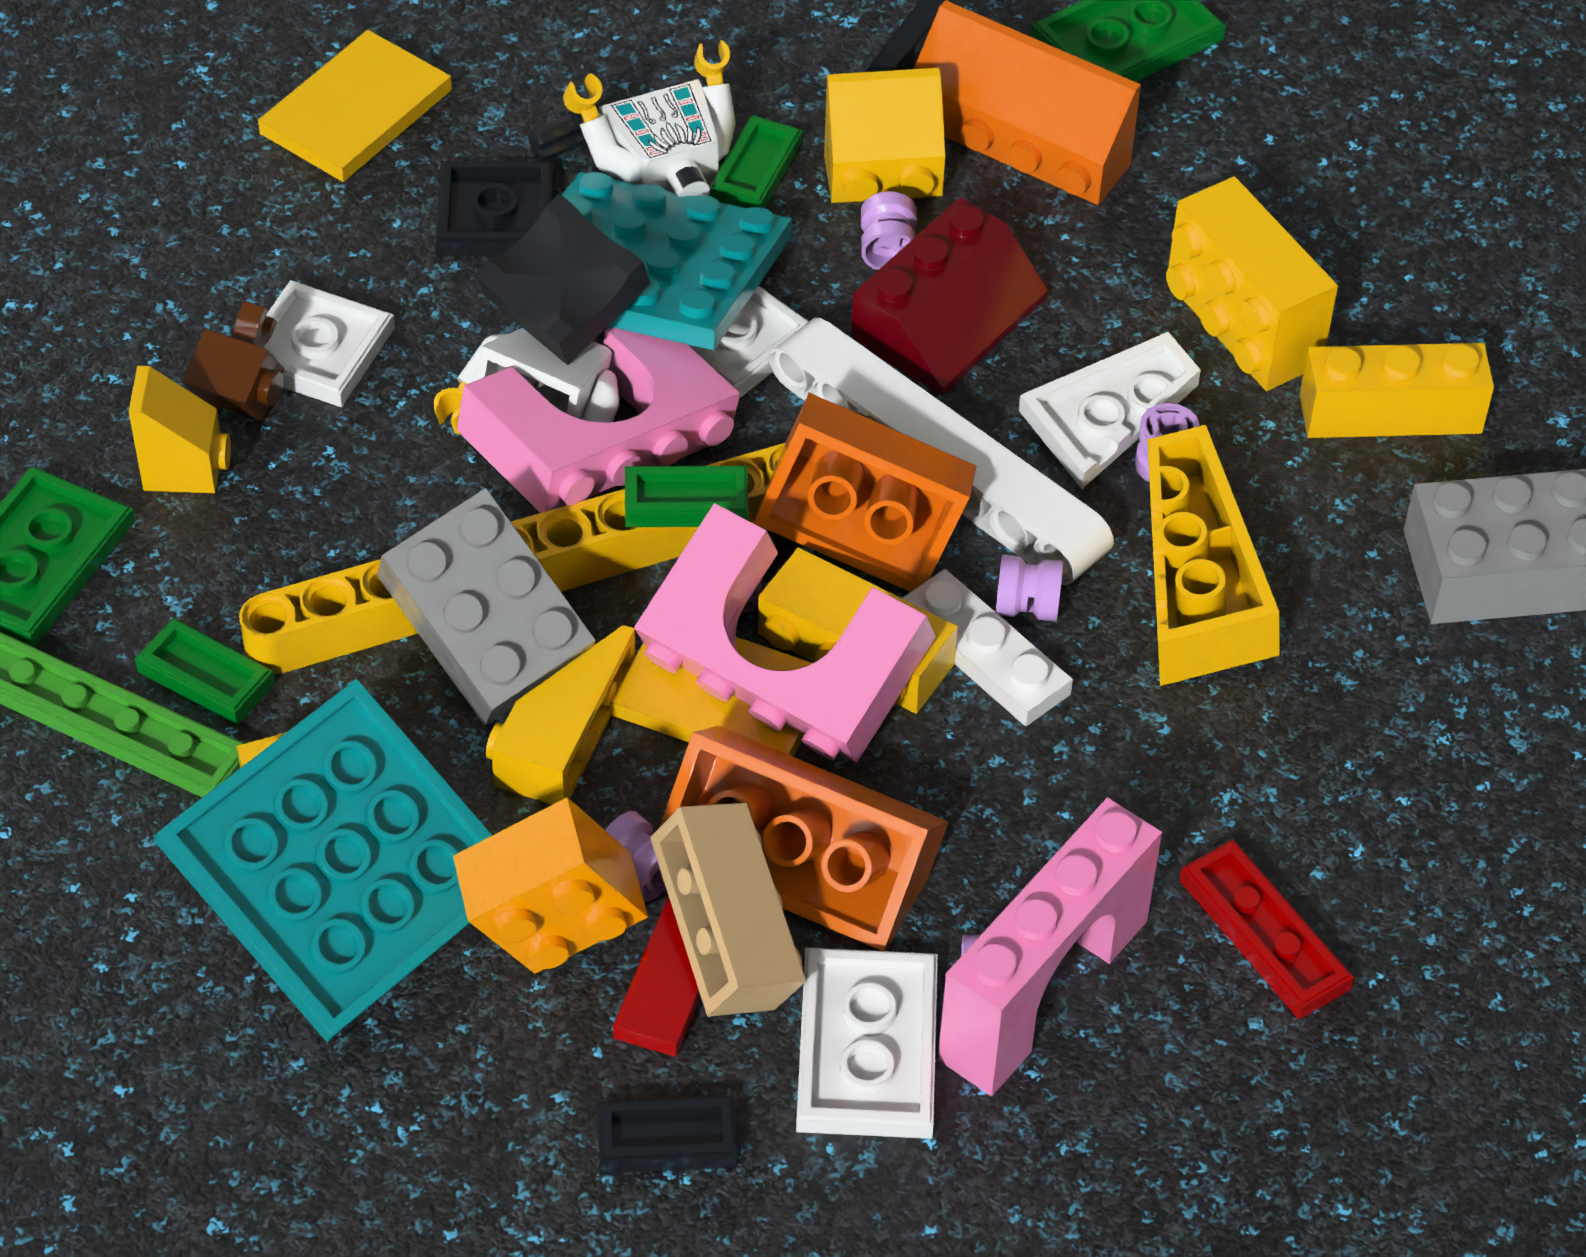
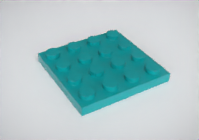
(696, 252)
(332, 858)

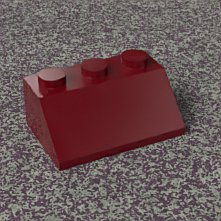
(947, 297)

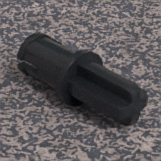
(564, 132)

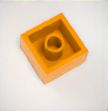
(550, 886)

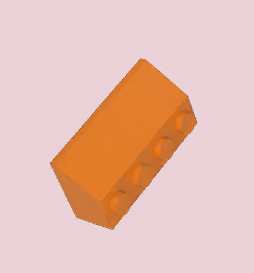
(1031, 103)
(827, 841)

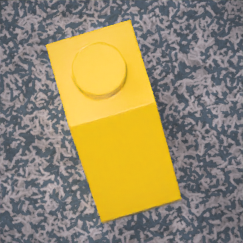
(175, 436)

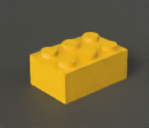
(1249, 282)

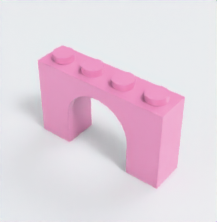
(570, 459)
(830, 702)
(1085, 894)

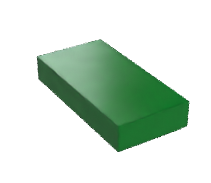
(756, 163)
(682, 494)
(205, 671)

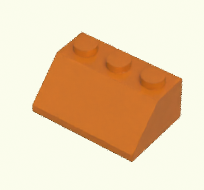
(865, 494)

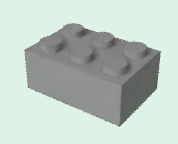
(1499, 545)
(484, 605)

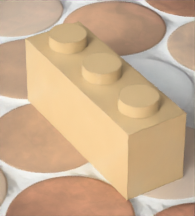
(727, 909)

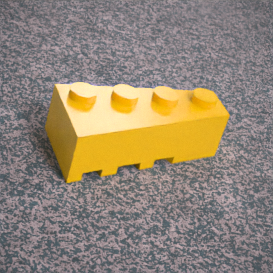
(1207, 575)

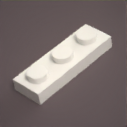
(994, 651)

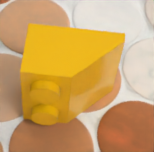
(884, 134)

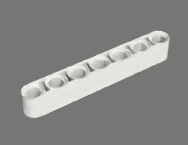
(1007, 493)

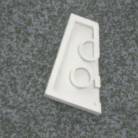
(1099, 409)

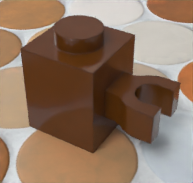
(237, 369)

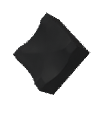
(564, 280)

